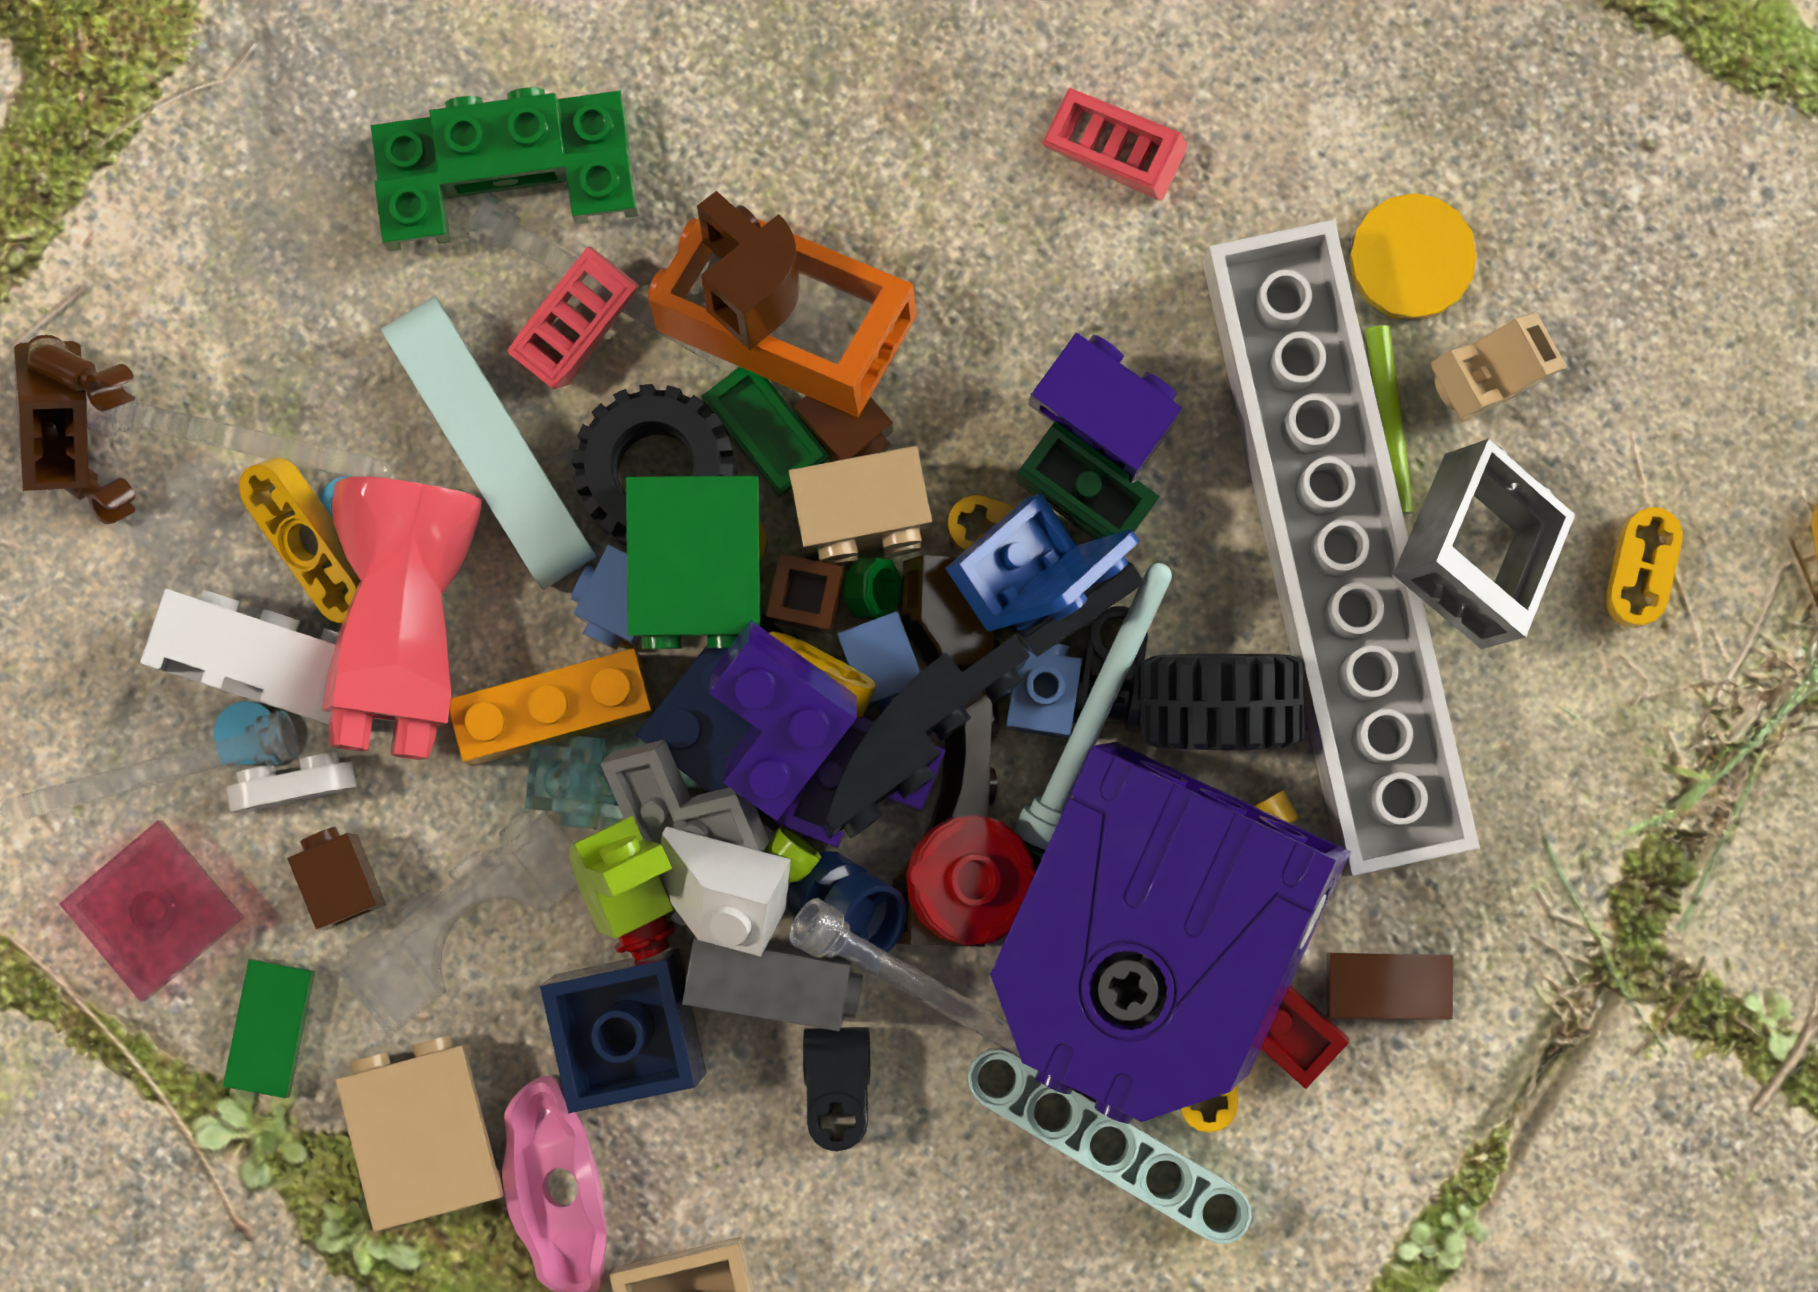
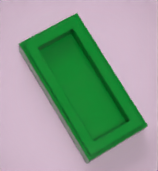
(764, 427)
(269, 1028)

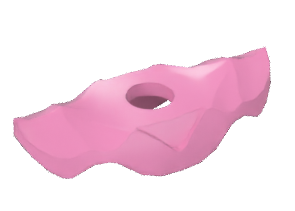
(562, 1239)

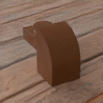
(758, 271)

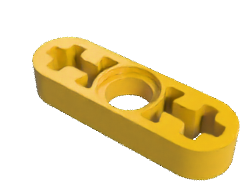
(270, 512)

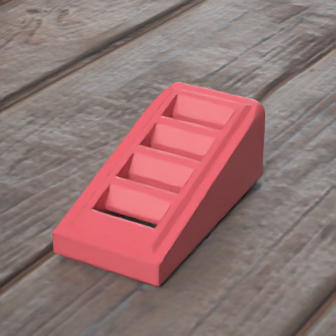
(1149, 133)
(539, 360)

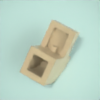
(1496, 367)

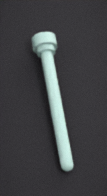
(1040, 819)

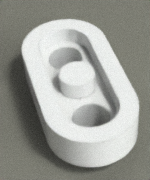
(263, 789)

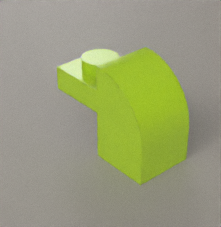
(621, 878)

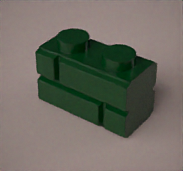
(1084, 485)

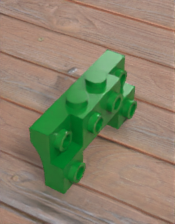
(501, 148)

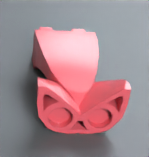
(393, 641)

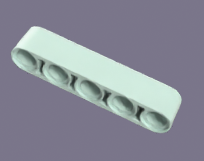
(488, 443)
(1131, 1167)

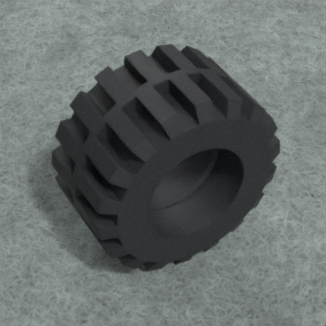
(630, 420)
(1222, 701)

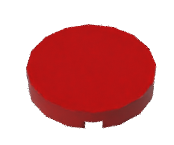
(969, 879)

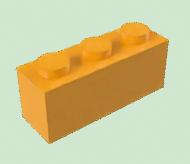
(551, 707)

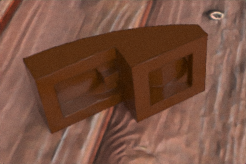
(1389, 986)

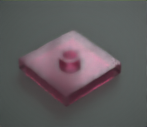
(151, 910)

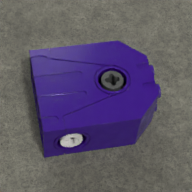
(1190, 897)

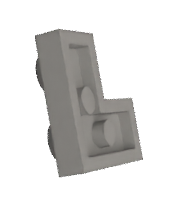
(654, 793)

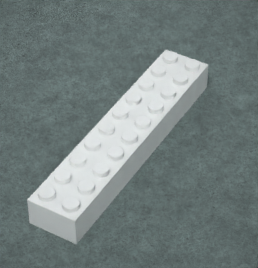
(1334, 547)

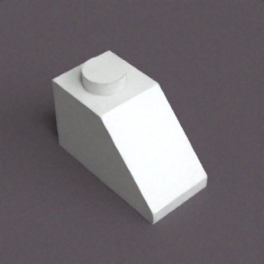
(725, 890)

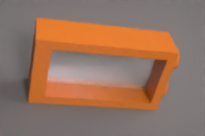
(828, 347)

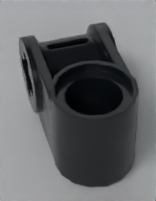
(1094, 658)
(837, 1072)

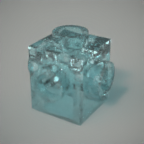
(571, 782)

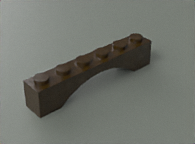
(938, 623)

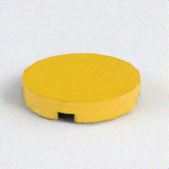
(1412, 257)

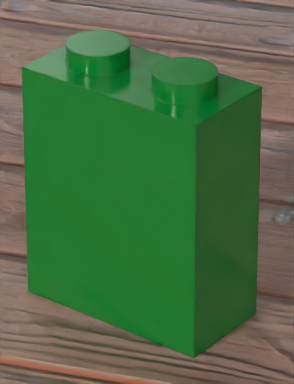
(692, 558)

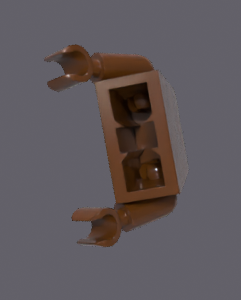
(53, 422)

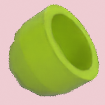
(792, 846)

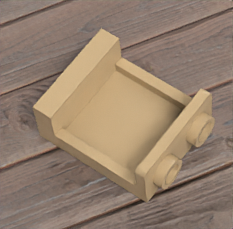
(418, 1134)

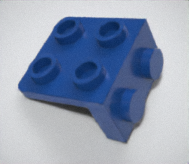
(1034, 568)

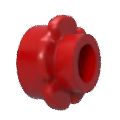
(647, 939)

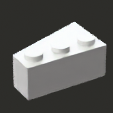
(241, 653)

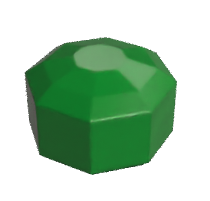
(872, 588)

